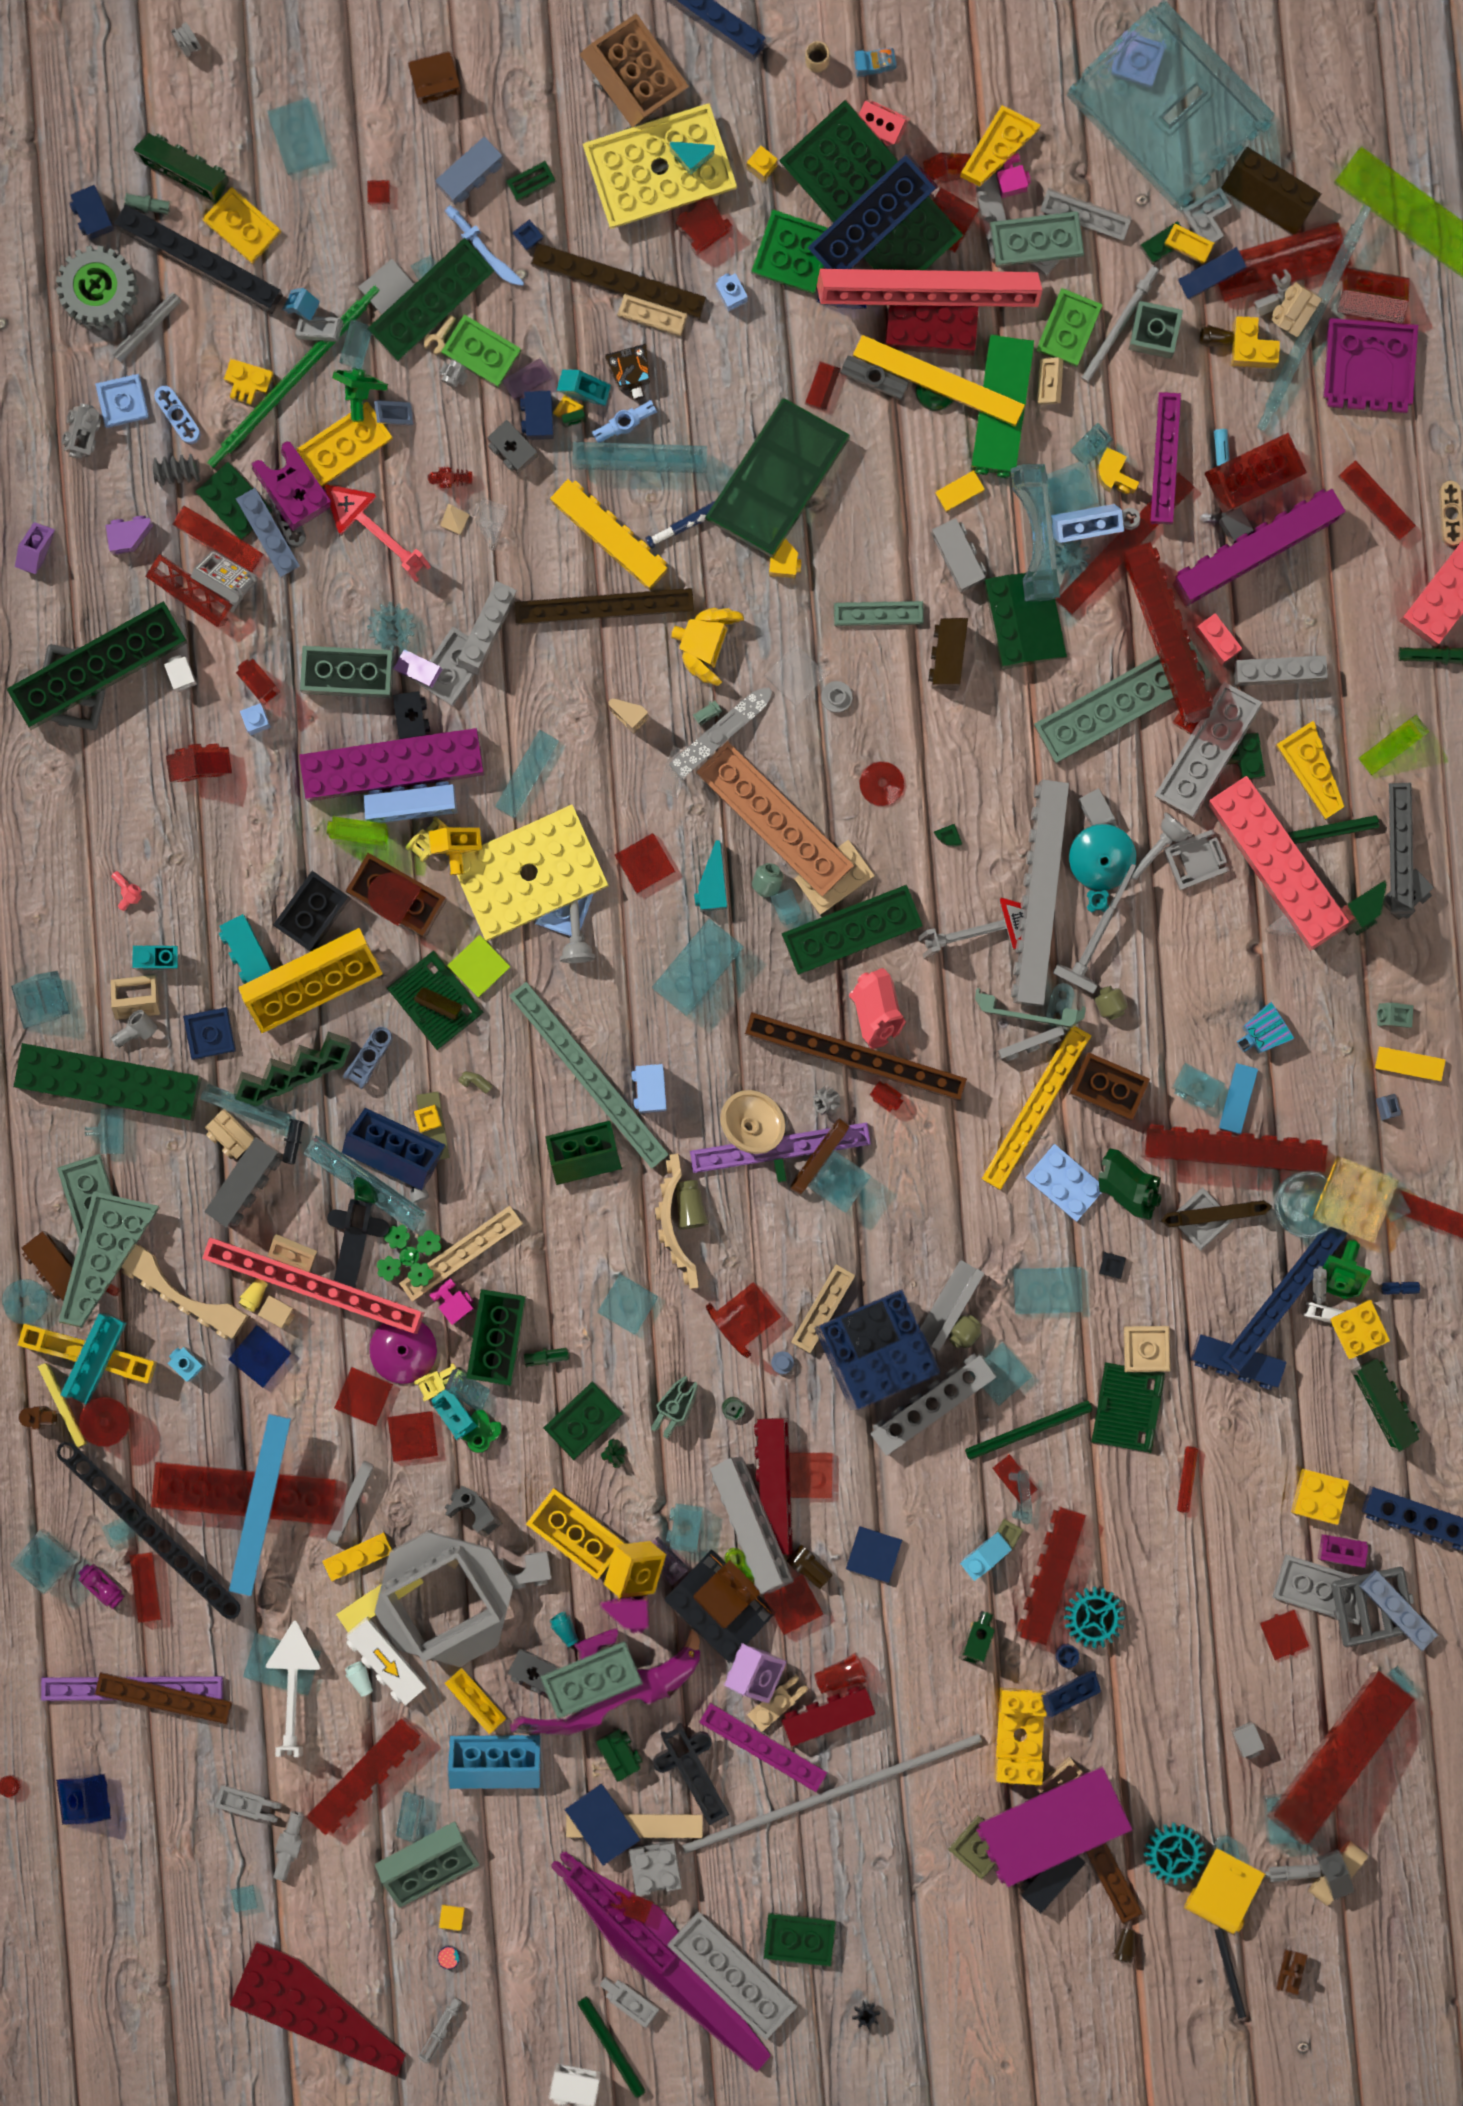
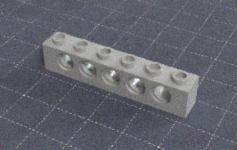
(889, 1442)

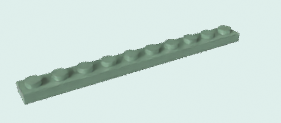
(588, 1075)

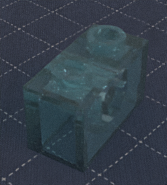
(1210, 1086)
(688, 1540)

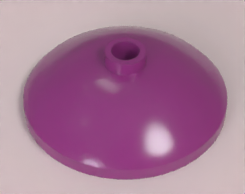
(405, 1368)

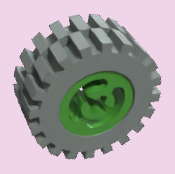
(115, 301)

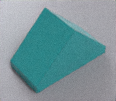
(691, 155)

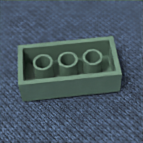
(347, 672)

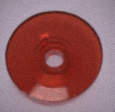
(881, 795)

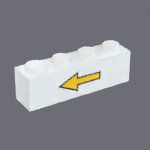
(385, 1660)

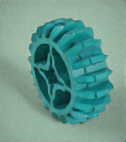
(1111, 1605)
(1177, 1843)

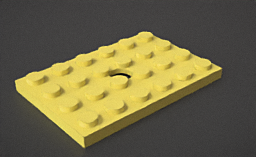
(624, 162)
(564, 867)

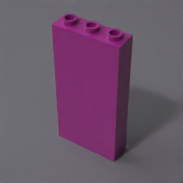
(1053, 1827)

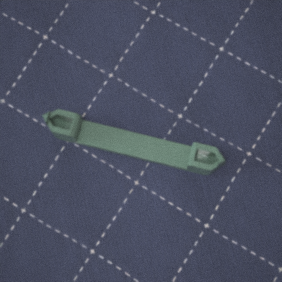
(1069, 1017)

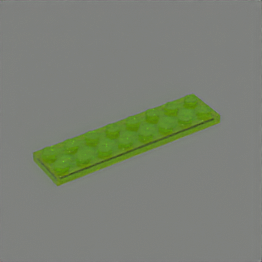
(1404, 208)

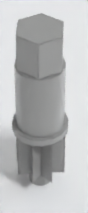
(1287, 1873)

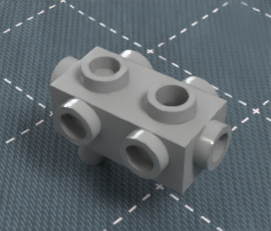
(83, 423)

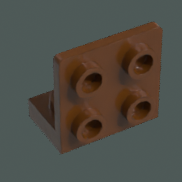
(434, 78)
(726, 1594)

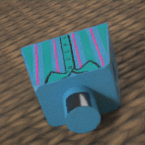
(1265, 1031)

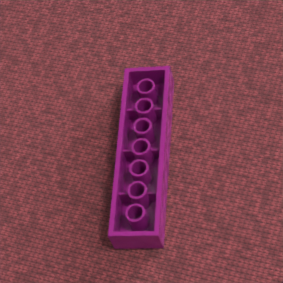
(1259, 547)
(391, 764)

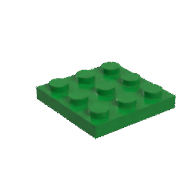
(785, 254)

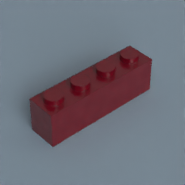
(828, 1716)

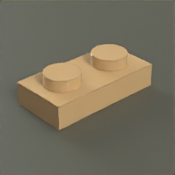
(1050, 381)
(292, 1253)

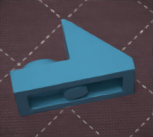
(302, 303)

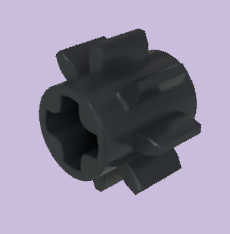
(862, 2021)

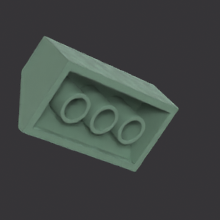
(426, 1864)

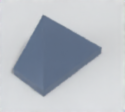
(393, 412)

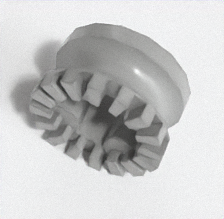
(1133, 512)

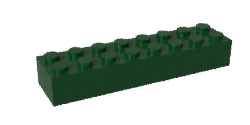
(96, 665)
(107, 1081)

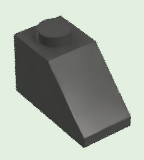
(1335, 1874)

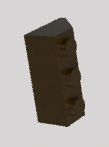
(948, 653)

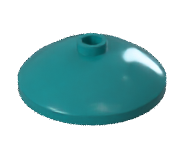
(1101, 842)

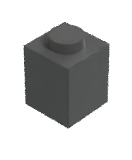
(1235, 524)

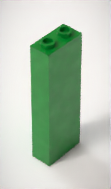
(1007, 374)

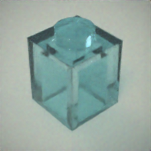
(786, 907)

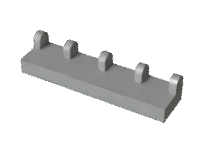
(990, 207)
(1090, 215)

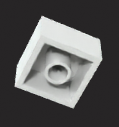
(574, 2085)

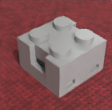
(655, 1867)

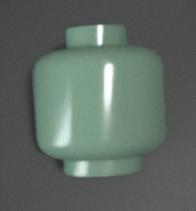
(767, 880)

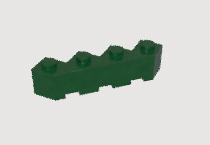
(283, 1077)

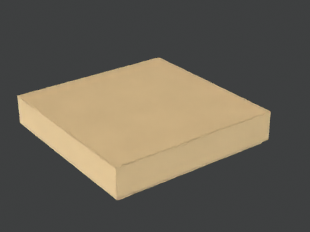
(1146, 1349)

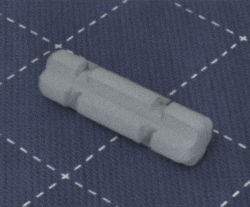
(1319, 1285)

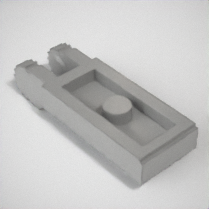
(245, 1803)

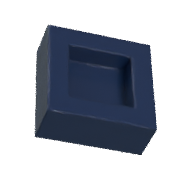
(527, 235)

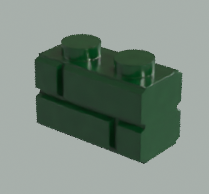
(619, 1754)

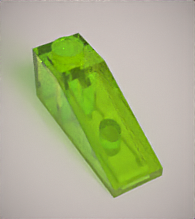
(1393, 745)

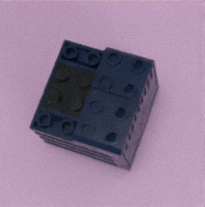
(876, 1350)

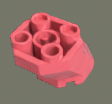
(877, 1008)

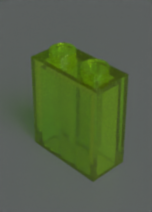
(358, 833)

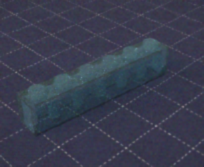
(639, 457)

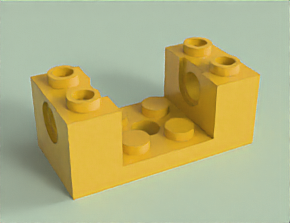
(1020, 1760)

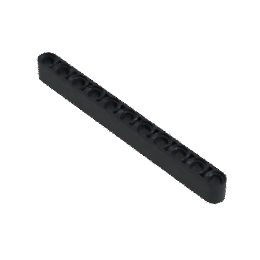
(142, 1520)

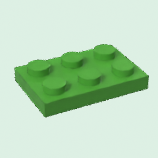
(1069, 327)
(481, 351)

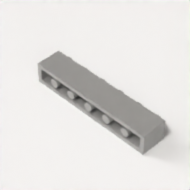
(751, 1525)

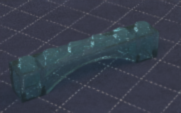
(1031, 487)

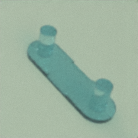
(1025, 1512)

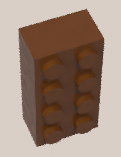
(422, 911)

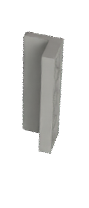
(950, 1304)

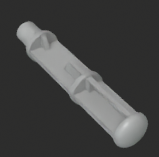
(440, 2030)

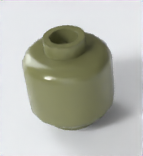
(1111, 1003)
(965, 1332)

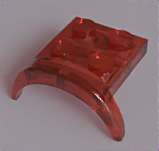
(744, 1317)

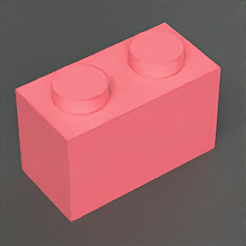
(1218, 639)

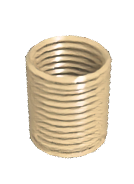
(817, 46)

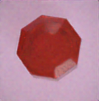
(9, 1785)

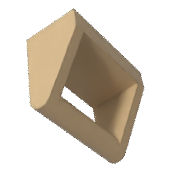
(630, 714)
(126, 1007)

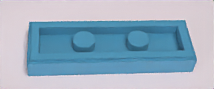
(1238, 1098)

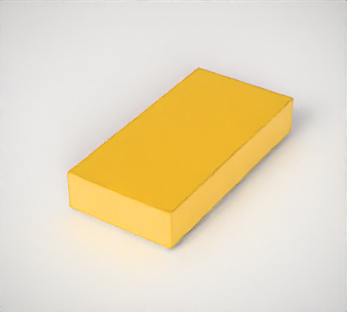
(1189, 243)
(959, 491)

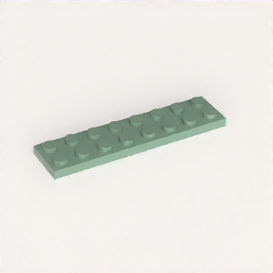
(1108, 708)

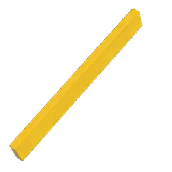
(938, 380)
(1036, 1107)

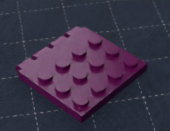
(1370, 365)

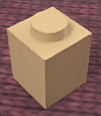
(277, 1312)

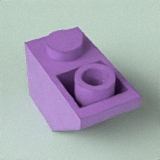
(127, 535)

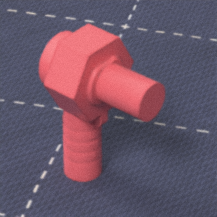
(130, 893)

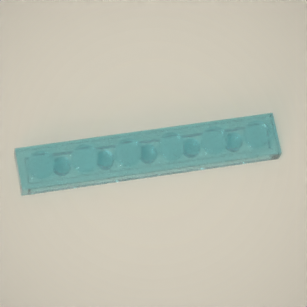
(348, 1170)

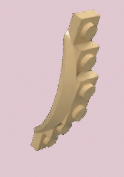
(666, 1234)

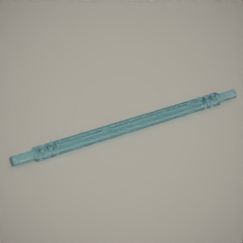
(1305, 336)

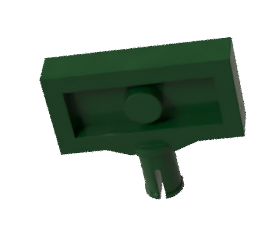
(1249, 757)

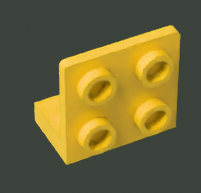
(1359, 1329)

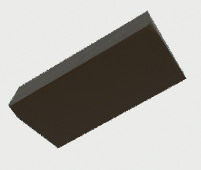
(438, 1003)

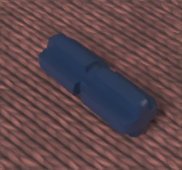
(1395, 1288)

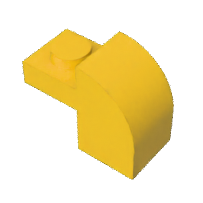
(1109, 473)

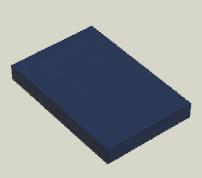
(602, 1824)

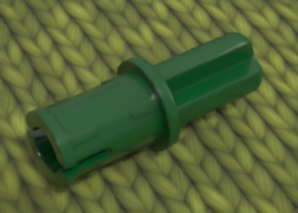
(546, 1357)

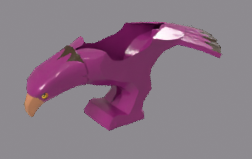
(656, 1684)

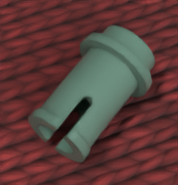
(707, 713)

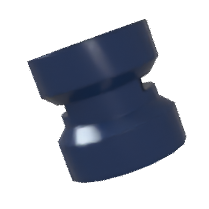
(1068, 1659)

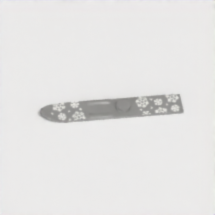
(720, 732)

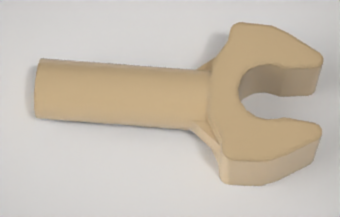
(439, 336)

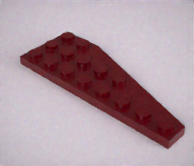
(296, 1999)

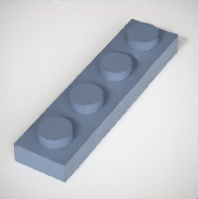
(267, 532)
(1398, 1610)

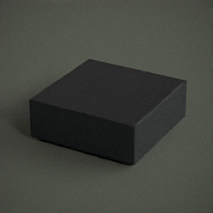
(1112, 1265)

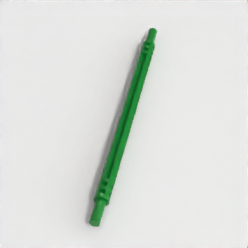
(288, 382)

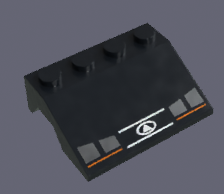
(724, 1640)

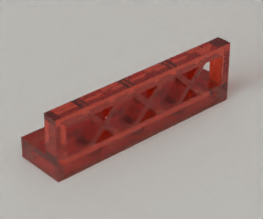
(186, 595)

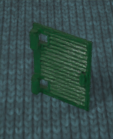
(434, 1025)
(1127, 1408)

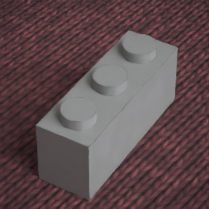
(959, 554)

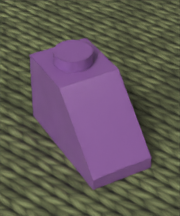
(34, 547)

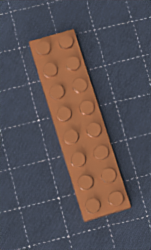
(774, 819)

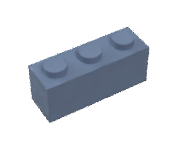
(469, 171)

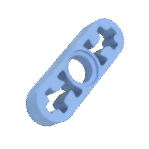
(181, 431)

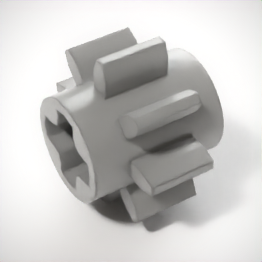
(453, 374)
(826, 1101)

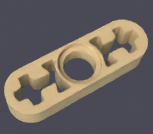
(1444, 497)

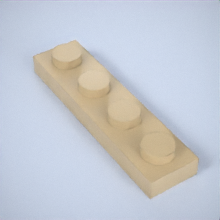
(823, 1307)

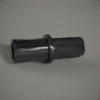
(292, 1141)

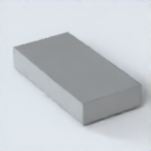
(319, 328)

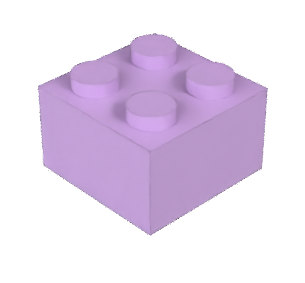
(755, 1673)

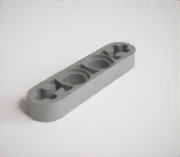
(350, 1502)

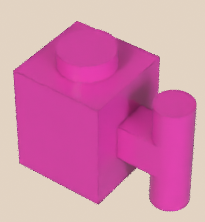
(1012, 179)
(455, 1305)

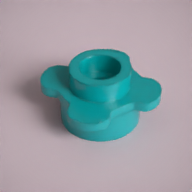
(1102, 896)

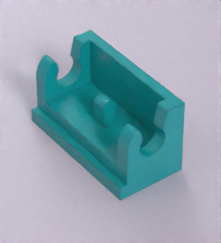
(453, 1414)

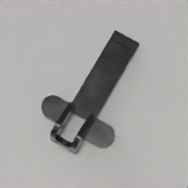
(354, 1239)
(693, 1771)

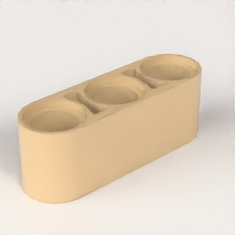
(1353, 1859)

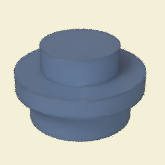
(782, 1362)

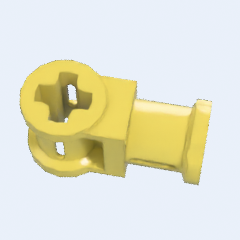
(422, 840)
(435, 1382)

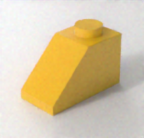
(785, 562)

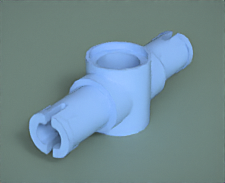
(635, 417)

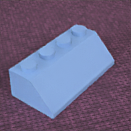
(410, 804)

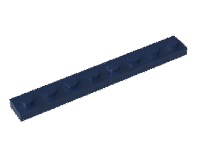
(1282, 1298)

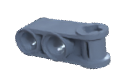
(365, 1068)

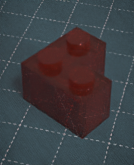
(198, 762)

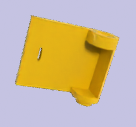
(1222, 1894)

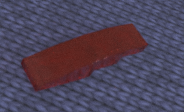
(217, 539)

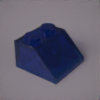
(83, 1799)

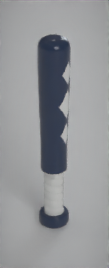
(680, 526)

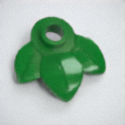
(485, 1430)

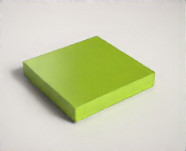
(478, 966)

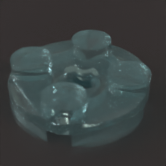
(12, 1305)

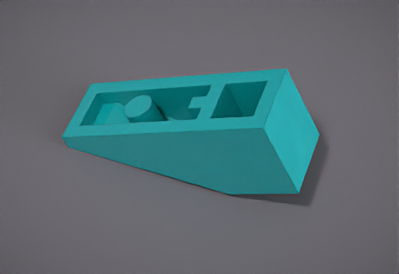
(711, 888)

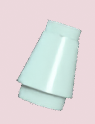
(359, 1678)

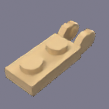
(781, 1701)

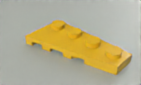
(999, 143)
(1308, 762)

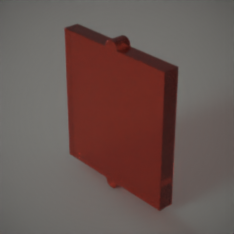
(1284, 1634)

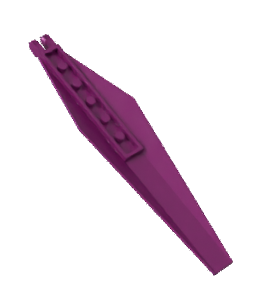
(647, 1952)

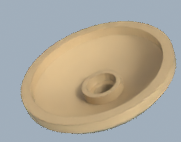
(759, 1114)

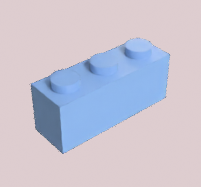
(1087, 523)

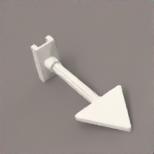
(292, 1654)

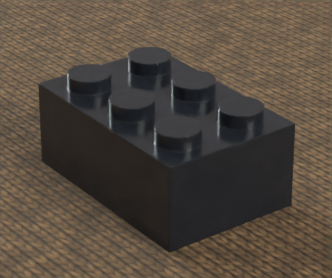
(312, 911)

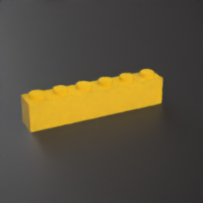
(608, 534)

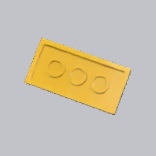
(343, 445)

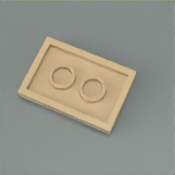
(849, 883)

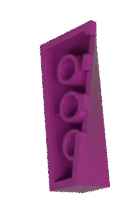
(629, 1612)

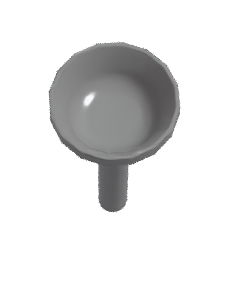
(1172, 831)
(576, 950)

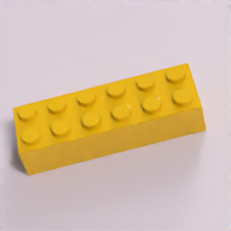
(310, 980)

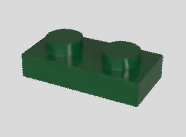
(1155, 248)

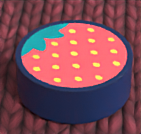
(448, 1957)

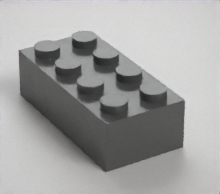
(243, 1182)

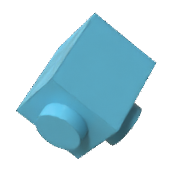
(185, 1363)

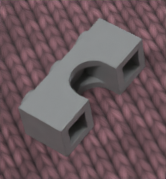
(536, 1570)

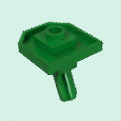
(357, 389)
(1344, 1275)

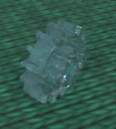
(398, 619)

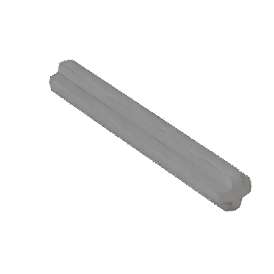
(146, 327)

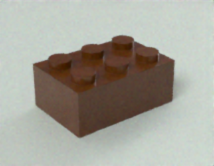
(1109, 1086)

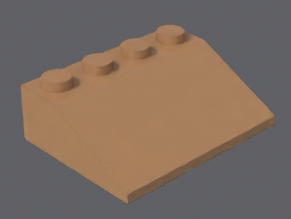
(633, 70)

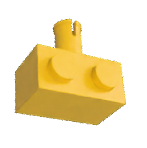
(455, 843)

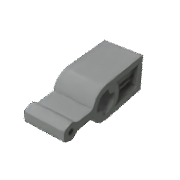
(1096, 809)

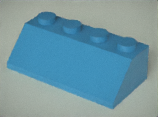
(494, 1762)

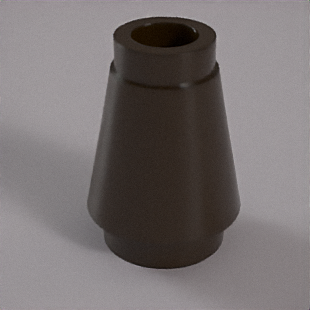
(1215, 336)
(1125, 1946)

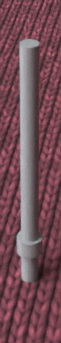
(1142, 288)

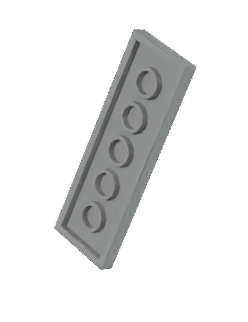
(1208, 750)
(732, 1975)

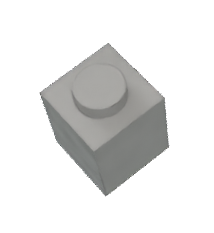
(1248, 1740)

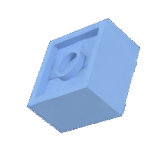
(650, 1088)

